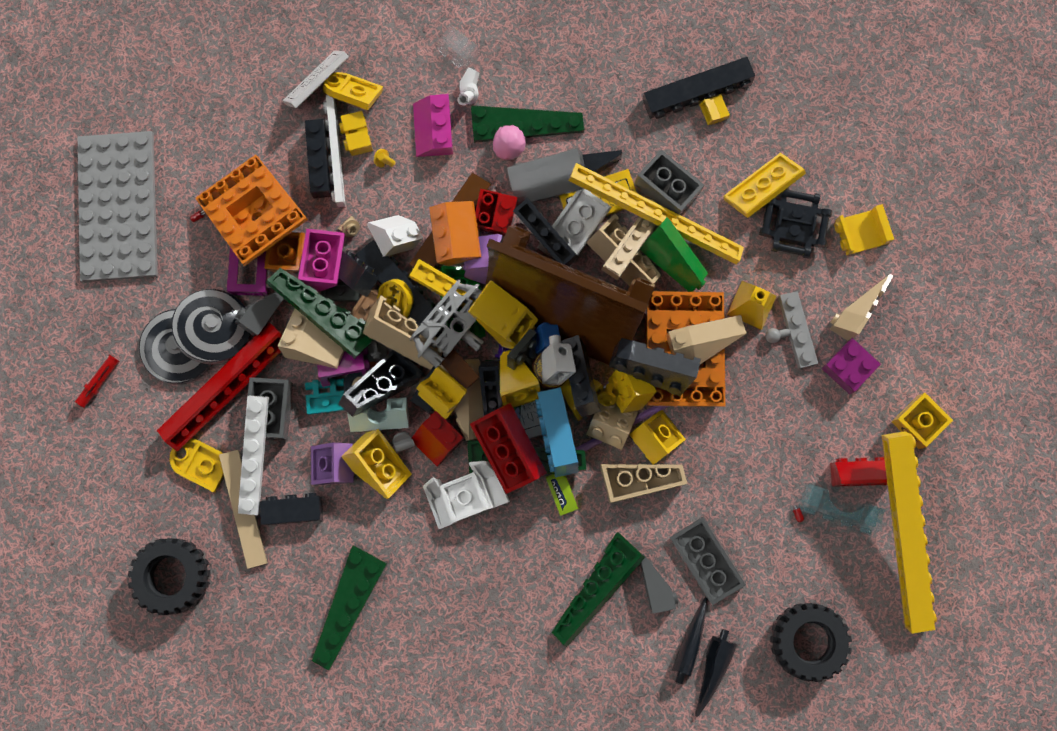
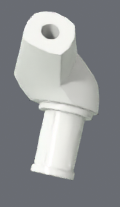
(468, 87)

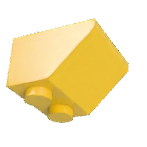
(657, 437)

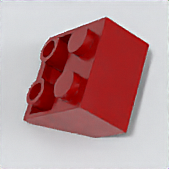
(494, 211)

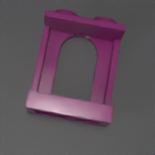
(257, 289)

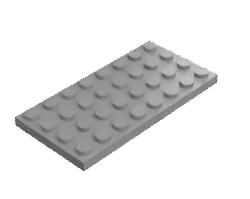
(117, 206)

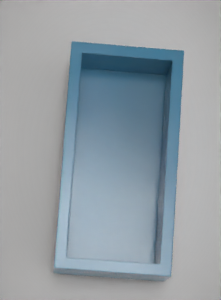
(558, 434)

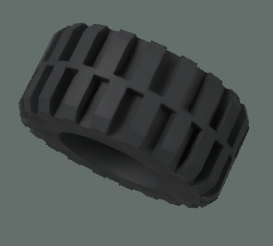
(143, 576)
(836, 649)

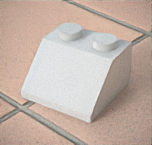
(395, 234)

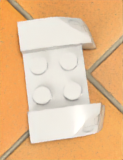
(465, 495)

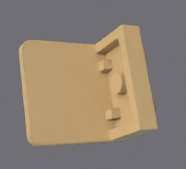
(611, 425)

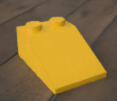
(377, 463)

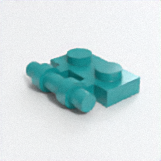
(324, 402)

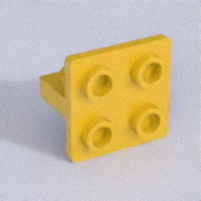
(441, 392)

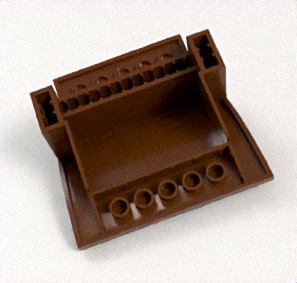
(567, 296)

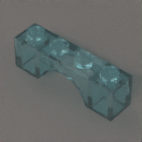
(865, 517)

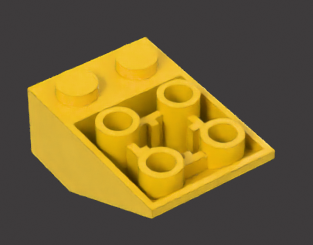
(502, 315)

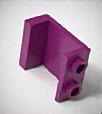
(346, 366)

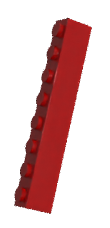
(221, 388)

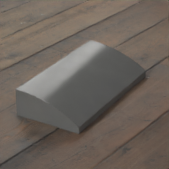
(545, 176)
(708, 560)

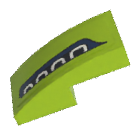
(561, 494)

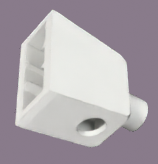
(557, 362)

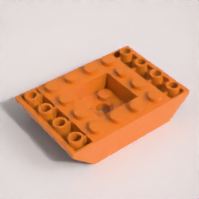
(243, 197)
(677, 310)

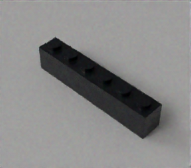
(698, 87)
(386, 270)

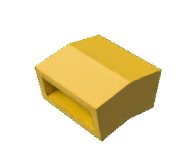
(714, 110)

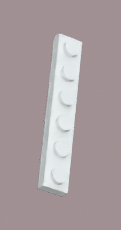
(335, 158)
(253, 455)

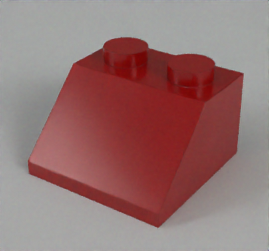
(437, 438)

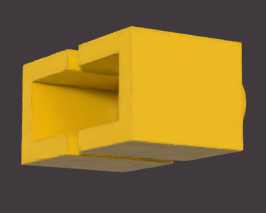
(356, 133)

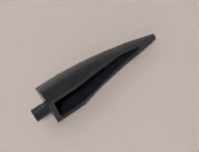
(690, 645)
(717, 662)

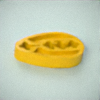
(404, 296)

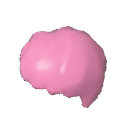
(508, 142)

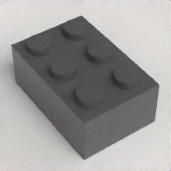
(668, 183)
(279, 404)

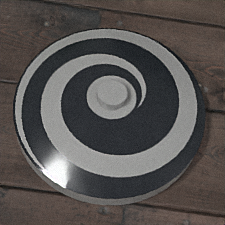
(206, 326)
(162, 355)

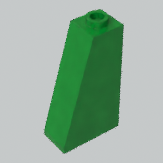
(674, 256)

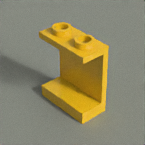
(864, 230)

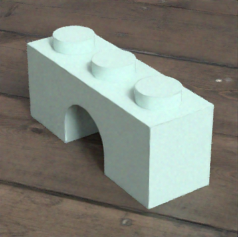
(393, 417)

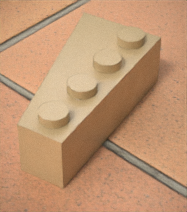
(606, 241)
(394, 330)
(632, 481)

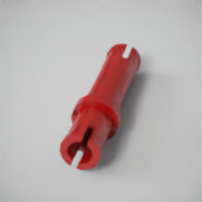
(82, 399)

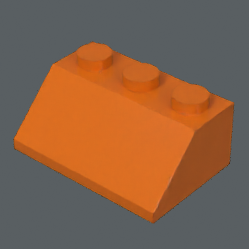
(455, 232)

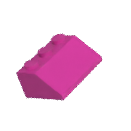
(433, 126)
(321, 259)

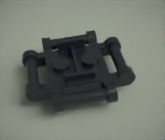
(795, 223)

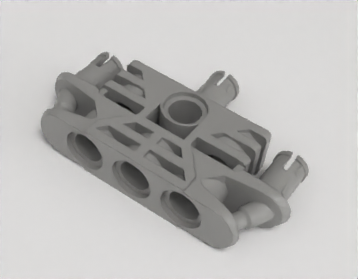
(438, 318)

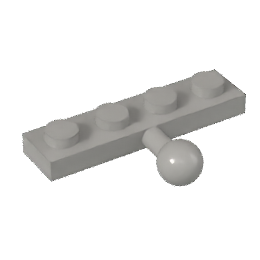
(796, 330)

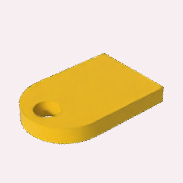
(352, 89)
(199, 465)

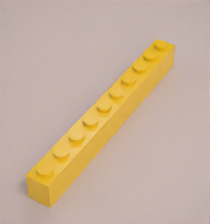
(909, 531)

